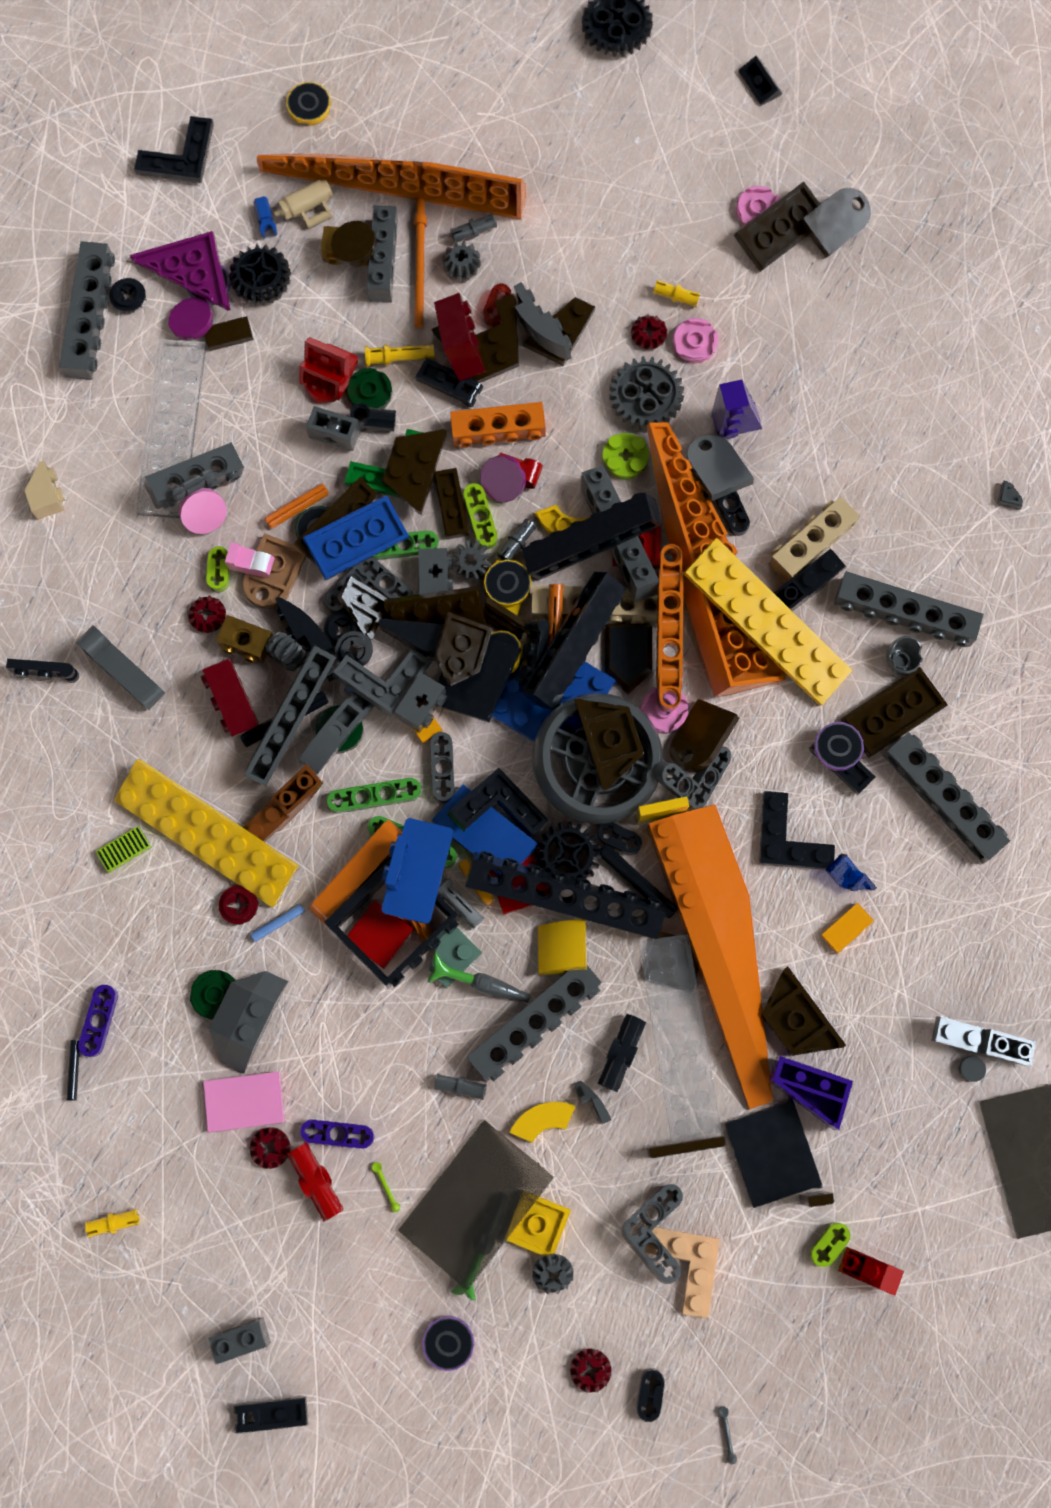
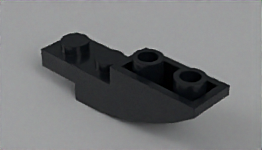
(810, 580)
(303, 629)

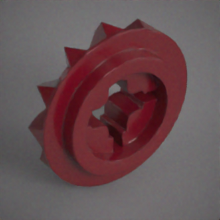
(642, 338)
(213, 621)
(230, 897)
(281, 1145)
(597, 1359)

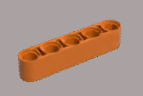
(356, 872)

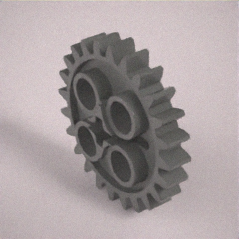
(659, 379)

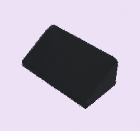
(760, 81)

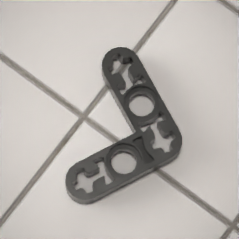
(358, 573)
(692, 785)
(646, 1236)

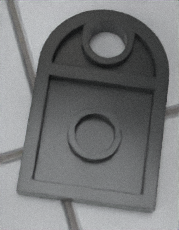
(719, 468)

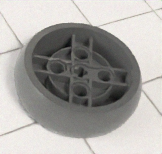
(582, 798)

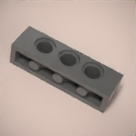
(383, 259)
(223, 457)

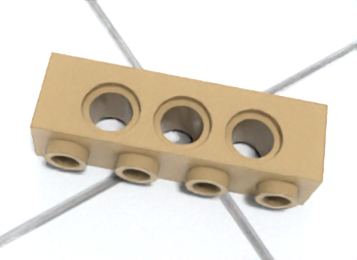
(839, 513)

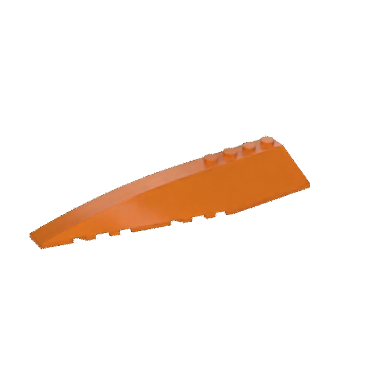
(406, 179)
(692, 523)
(720, 930)

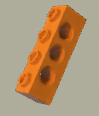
(506, 415)

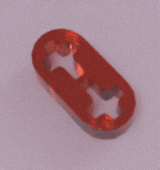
(490, 304)

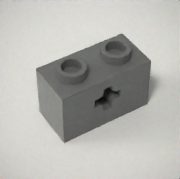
(333, 428)
(432, 561)
(422, 689)
(239, 1341)

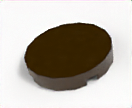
(353, 243)

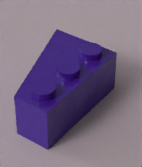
(734, 410)
(814, 1089)

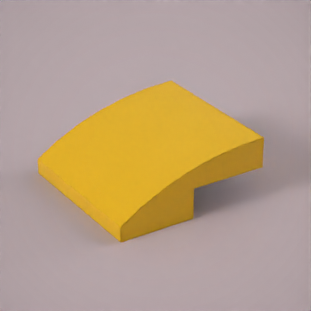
(562, 947)

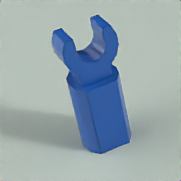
(264, 215)

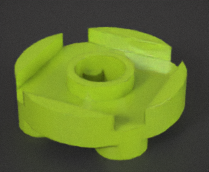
(628, 443)

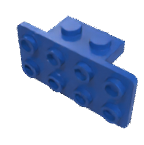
(416, 870)

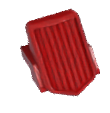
(325, 370)

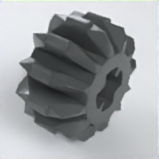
(459, 253)
(472, 568)
(285, 651)

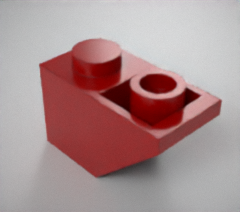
(871, 1271)

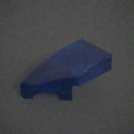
(848, 875)

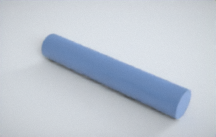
(277, 922)

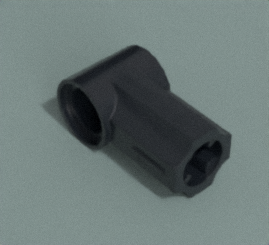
(375, 418)

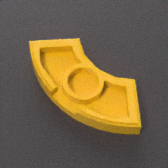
(553, 519)
(542, 1117)

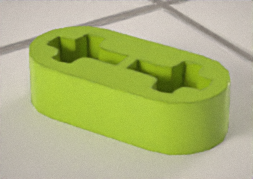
(213, 568)
(835, 1248)

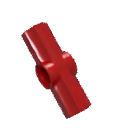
(315, 1182)

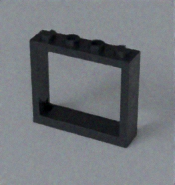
(359, 898)

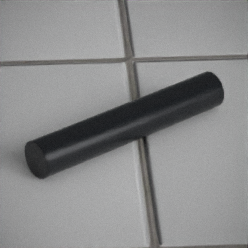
(73, 1070)

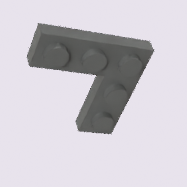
(382, 694)

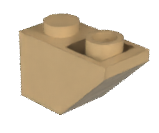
(42, 492)

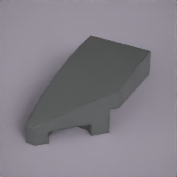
(586, 1095)

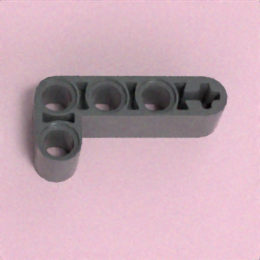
(120, 667)

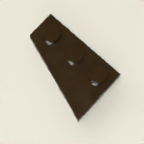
(573, 320)

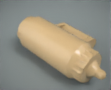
(305, 200)

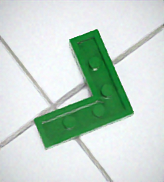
(371, 475)

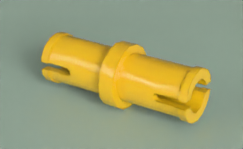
(676, 293)
(112, 1223)

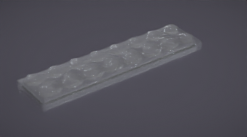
(171, 415)
(680, 1039)

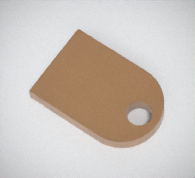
(283, 574)

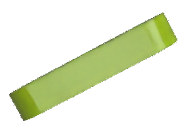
(491, 530)

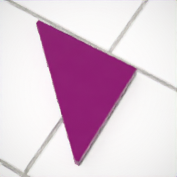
(191, 265)

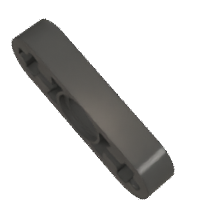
(448, 749)

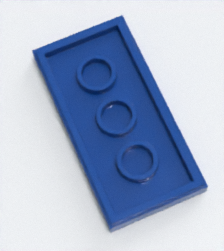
(356, 537)
(488, 833)

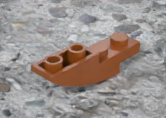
(285, 804)

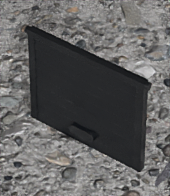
(481, 692)
(773, 1154)

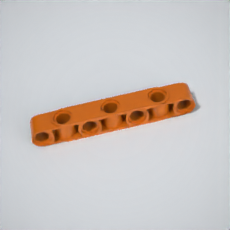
(669, 628)

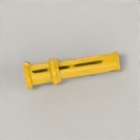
(392, 354)

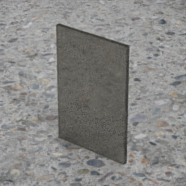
(1021, 1147)
(476, 1204)

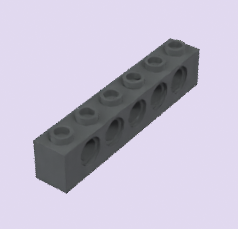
(89, 257)
(629, 555)
(920, 605)
(289, 715)
(948, 811)
(481, 1056)

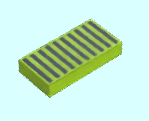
(123, 849)

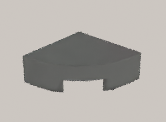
(1009, 496)

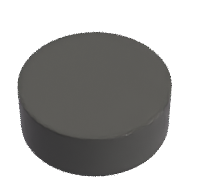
(972, 1069)

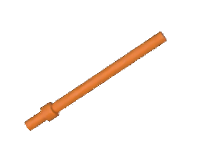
(420, 224)

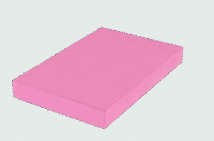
(244, 1101)

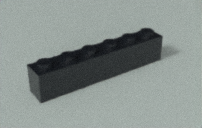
(592, 535)
(574, 640)

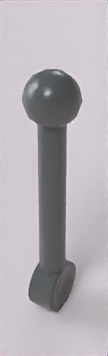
(724, 1412)

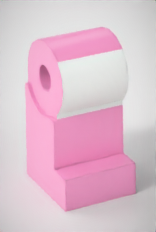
(249, 560)

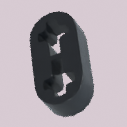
(616, 843)
(657, 1395)

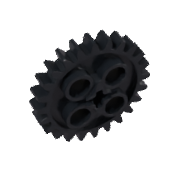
(610, 25)

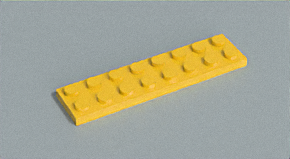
(767, 621)
(206, 832)

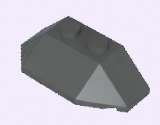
(245, 1017)

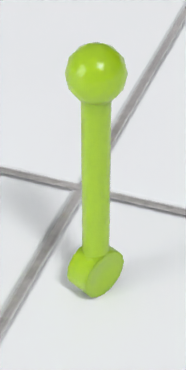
(377, 1167)

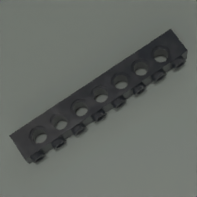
(647, 924)

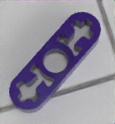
(99, 1040)
(319, 1124)

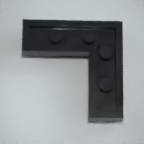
(183, 167)
(500, 790)
(773, 843)

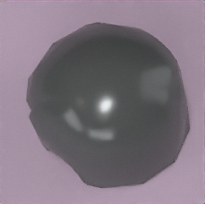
(904, 655)

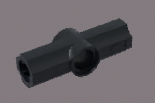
(621, 1052)

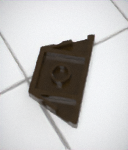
(414, 466)
(610, 738)
(798, 1019)

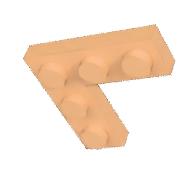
(702, 1258)

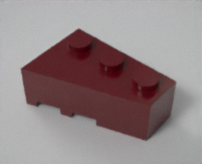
(459, 336)
(229, 697)

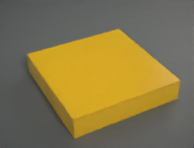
(661, 810)
(541, 1227)

